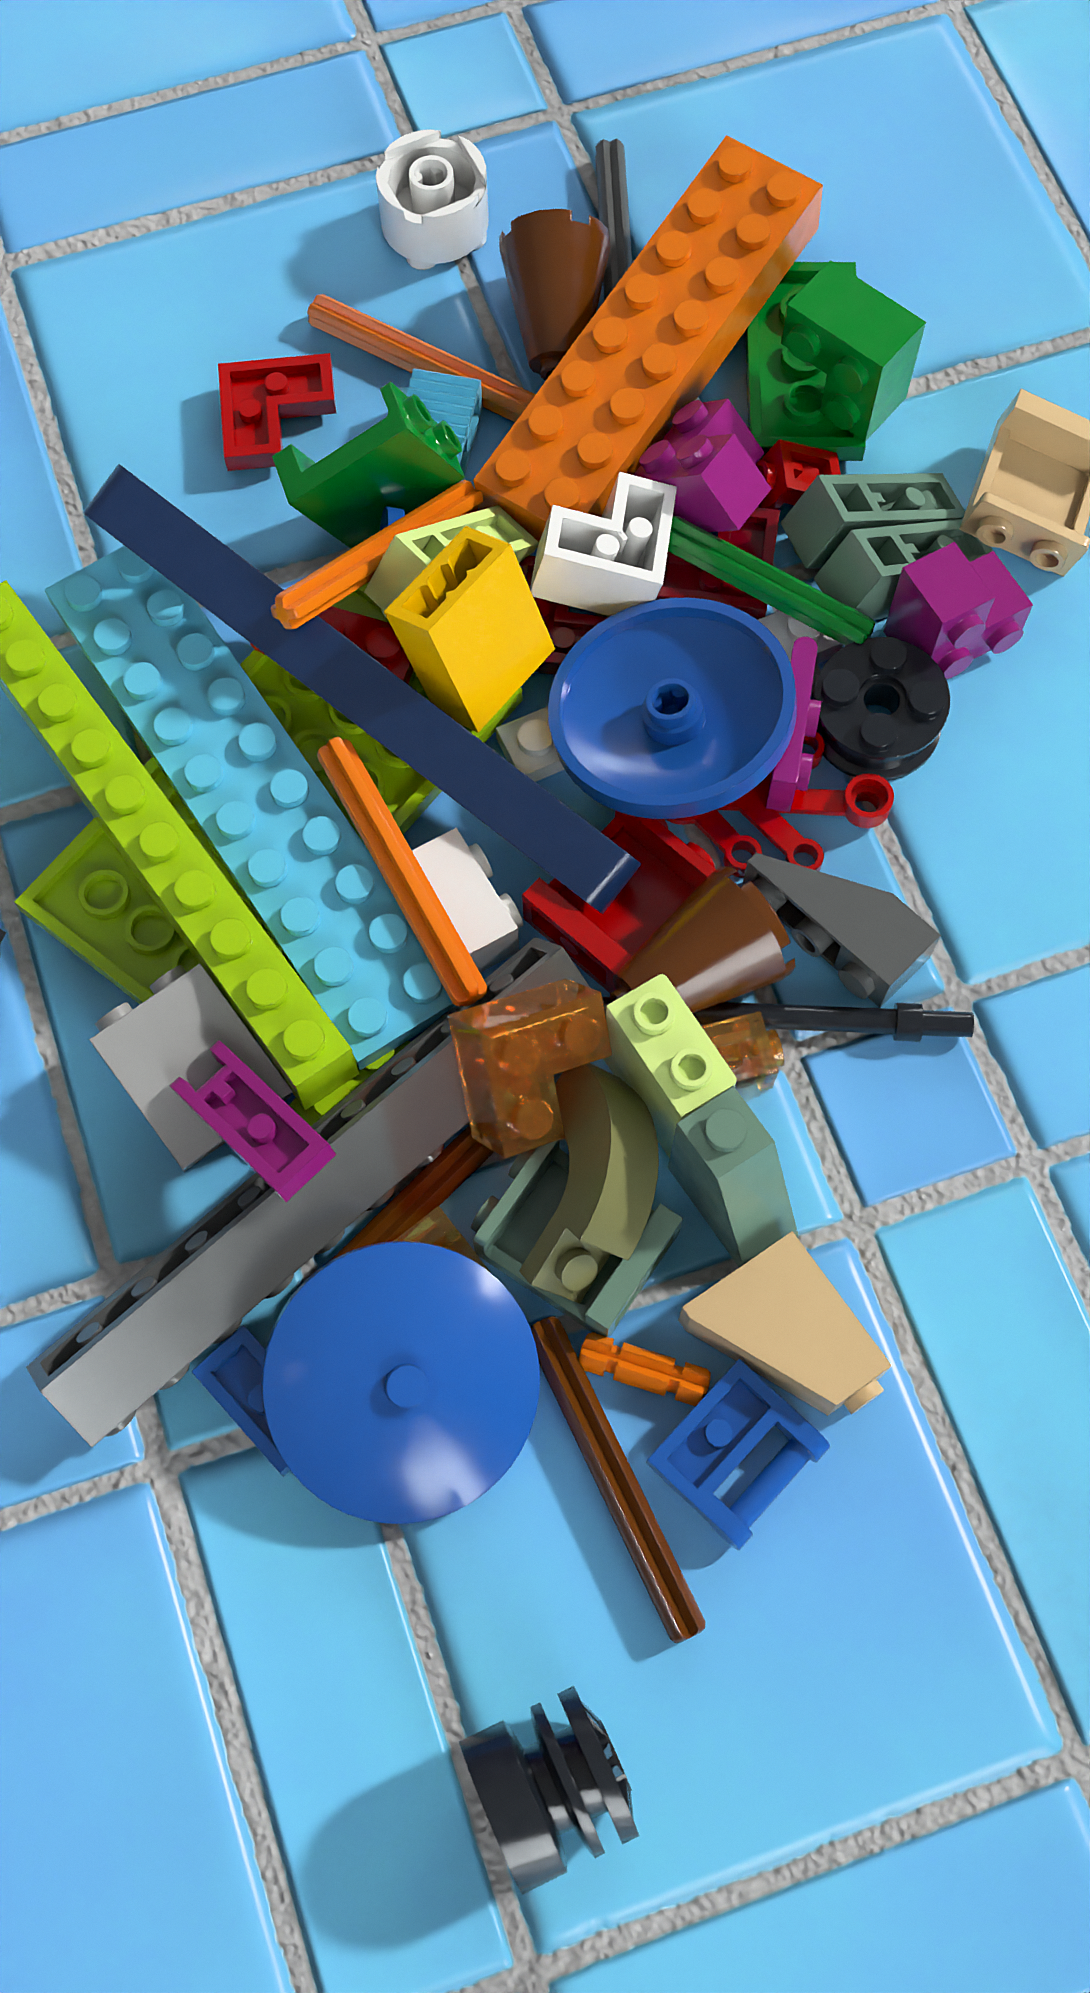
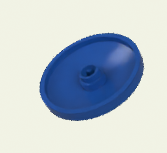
(673, 708)
(400, 1382)

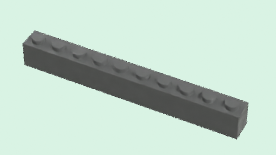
(256, 1240)

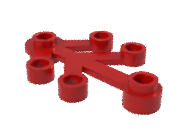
(812, 802)

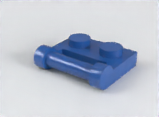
(720, 1436)

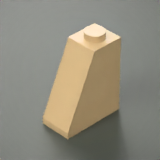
(790, 1329)

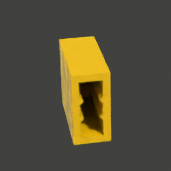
(471, 628)

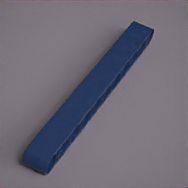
(365, 692)

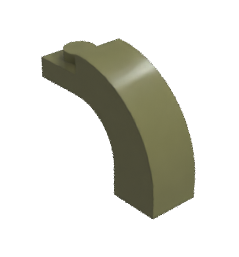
(607, 1184)

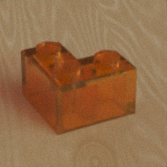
(510, 1056)

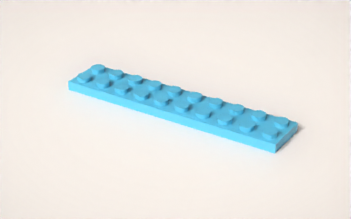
(254, 801)

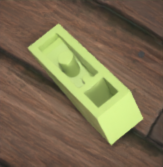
(415, 549)

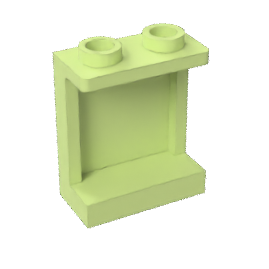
(664, 1055)

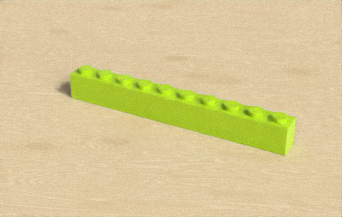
(170, 860)

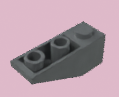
(854, 927)

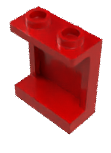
(658, 887)

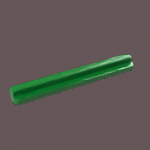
(768, 583)

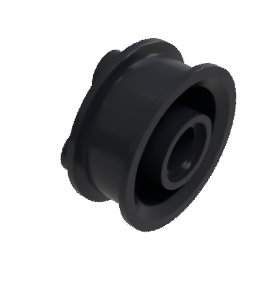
(887, 675)

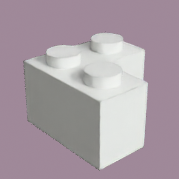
(610, 558)

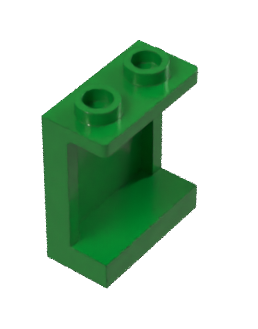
(388, 465)

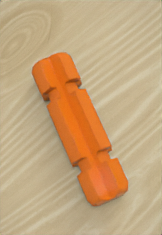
(644, 1369)

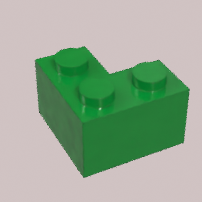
(859, 342)

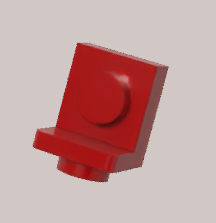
(791, 470)

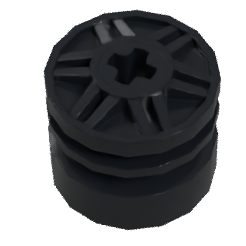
(549, 1789)

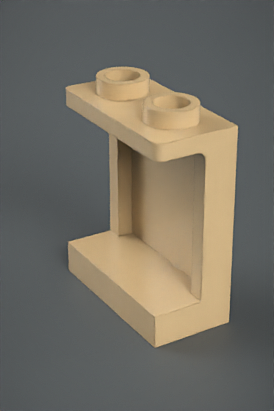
(1034, 485)

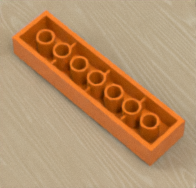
(655, 337)

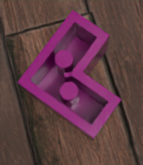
(711, 464)
(957, 608)

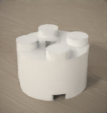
(433, 198)

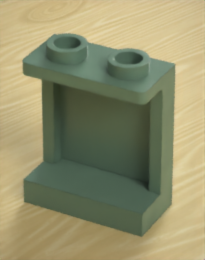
(513, 1225)

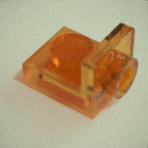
(748, 1038)

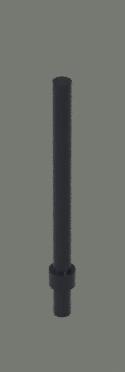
(905, 1021)

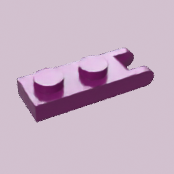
(795, 767)
(257, 1124)

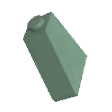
(733, 1175)

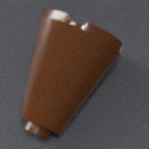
(553, 280)
(713, 946)

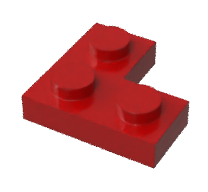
(260, 395)

